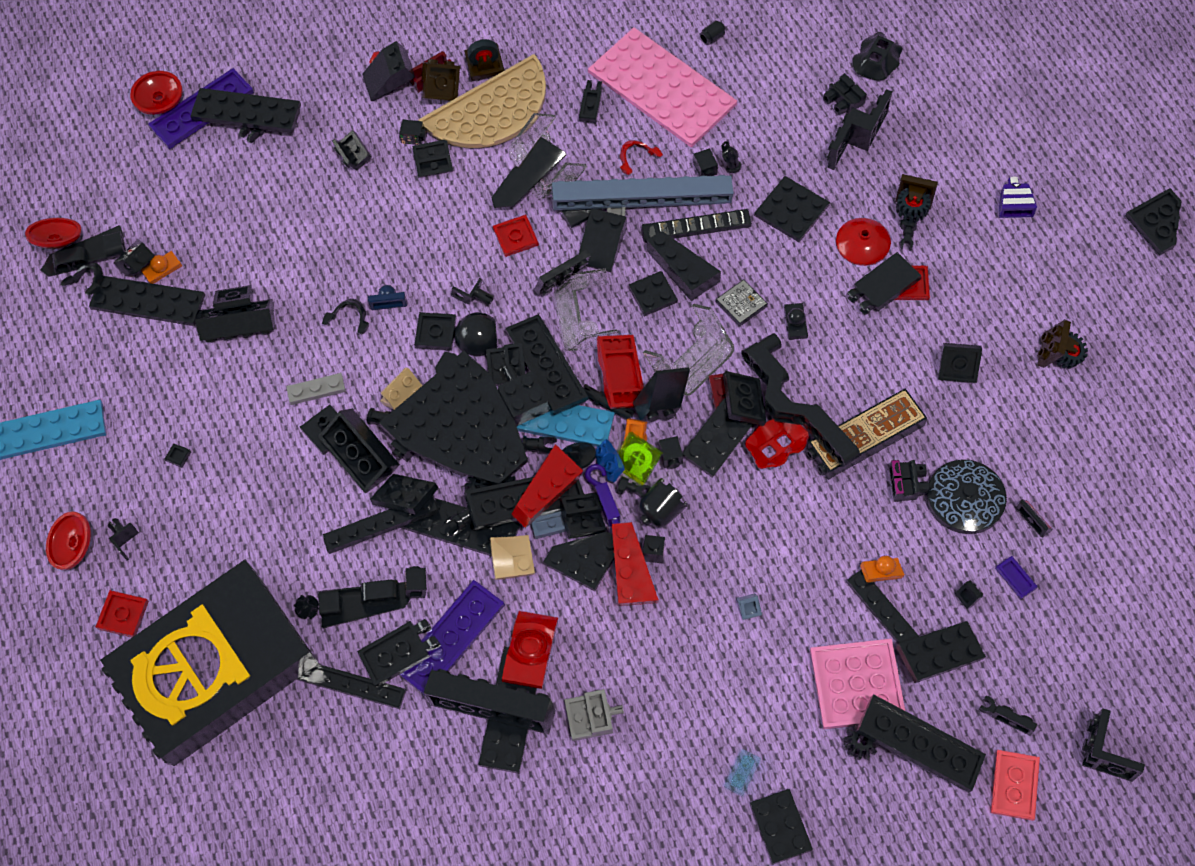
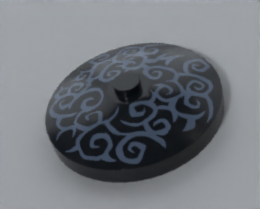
(966, 496)

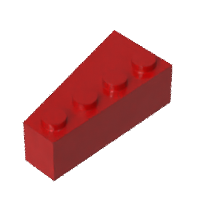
(550, 483)
(632, 574)

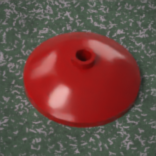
(156, 92)
(53, 233)
(863, 249)
(68, 540)

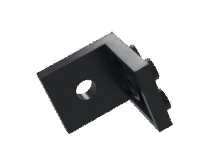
(1103, 761)

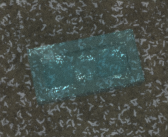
(742, 772)

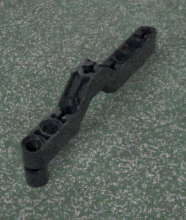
(782, 409)

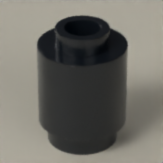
(712, 32)

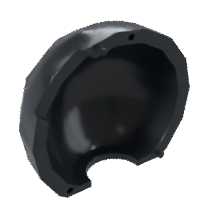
(476, 334)

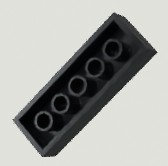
(490, 701)

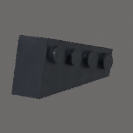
(682, 265)

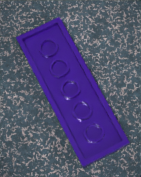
(177, 124)
(456, 632)

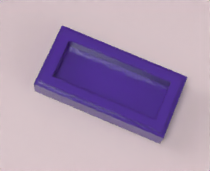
(1016, 577)

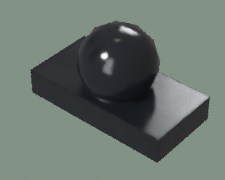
(796, 321)

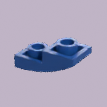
(610, 459)

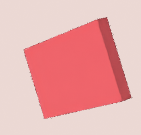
(1015, 785)

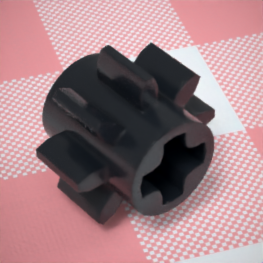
(306, 607)

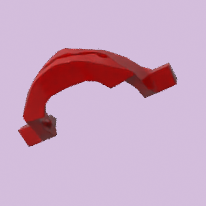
(625, 168)

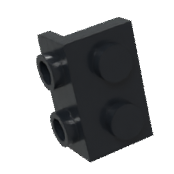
(352, 150)

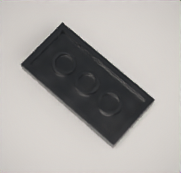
(716, 441)
(940, 651)

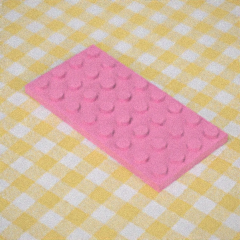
(662, 87)

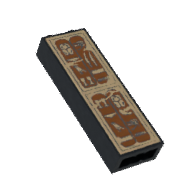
(872, 431)

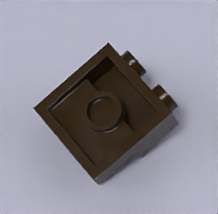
(440, 80)

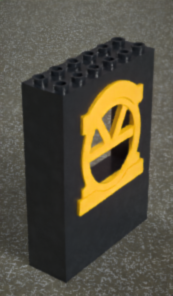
(256, 653)

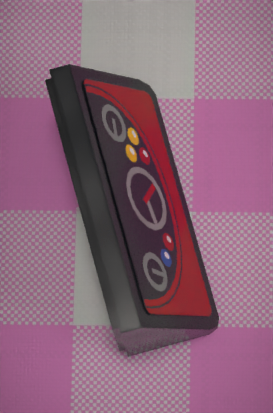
(1033, 518)

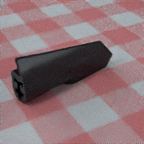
(533, 168)
(94, 249)
(361, 602)

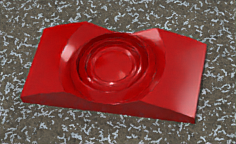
(620, 369)
(530, 649)

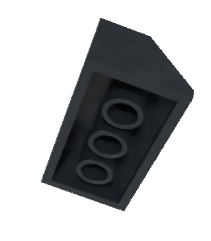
(236, 321)
(358, 449)

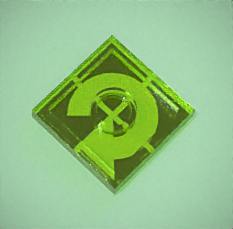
(638, 458)

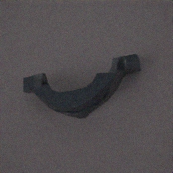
(98, 276)
(363, 325)

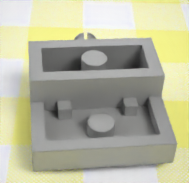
(590, 715)

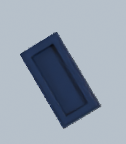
(387, 299)

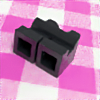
(845, 94)

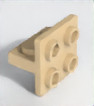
(400, 389)

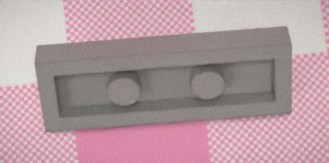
(316, 389)

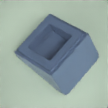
(749, 606)

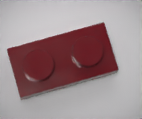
(717, 389)

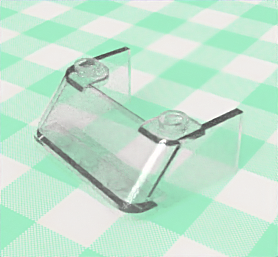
(523, 143)
(577, 334)
(705, 356)

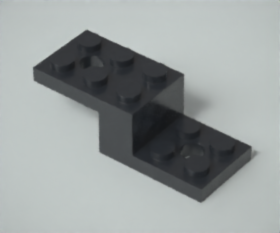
(859, 129)

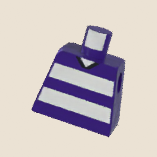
(1016, 200)

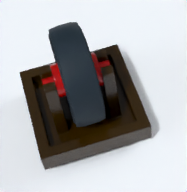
(483, 59)

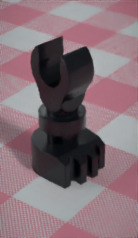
(908, 233)
(631, 487)

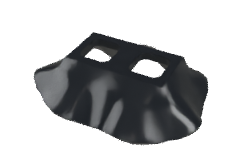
(877, 70)

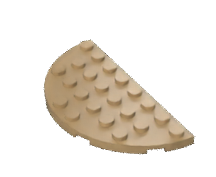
(492, 109)

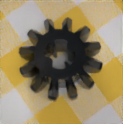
(859, 748)

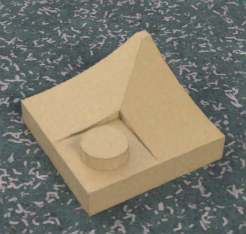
(511, 557)

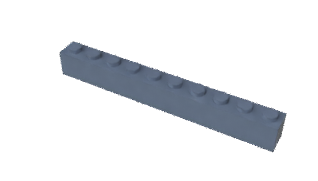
(642, 192)

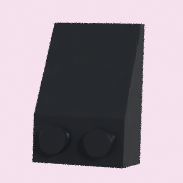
(388, 71)
(603, 238)
(662, 395)

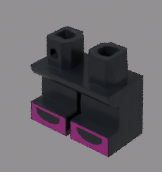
(905, 480)

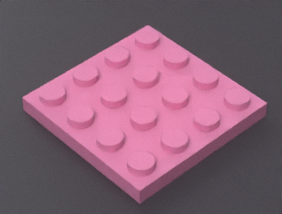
(850, 675)

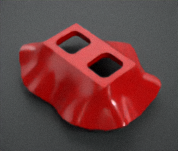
(768, 436)

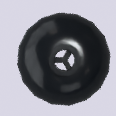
(660, 505)

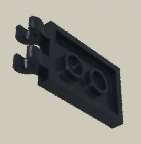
(884, 283)
(397, 651)

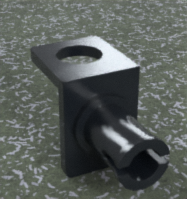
(476, 293)
(121, 534)

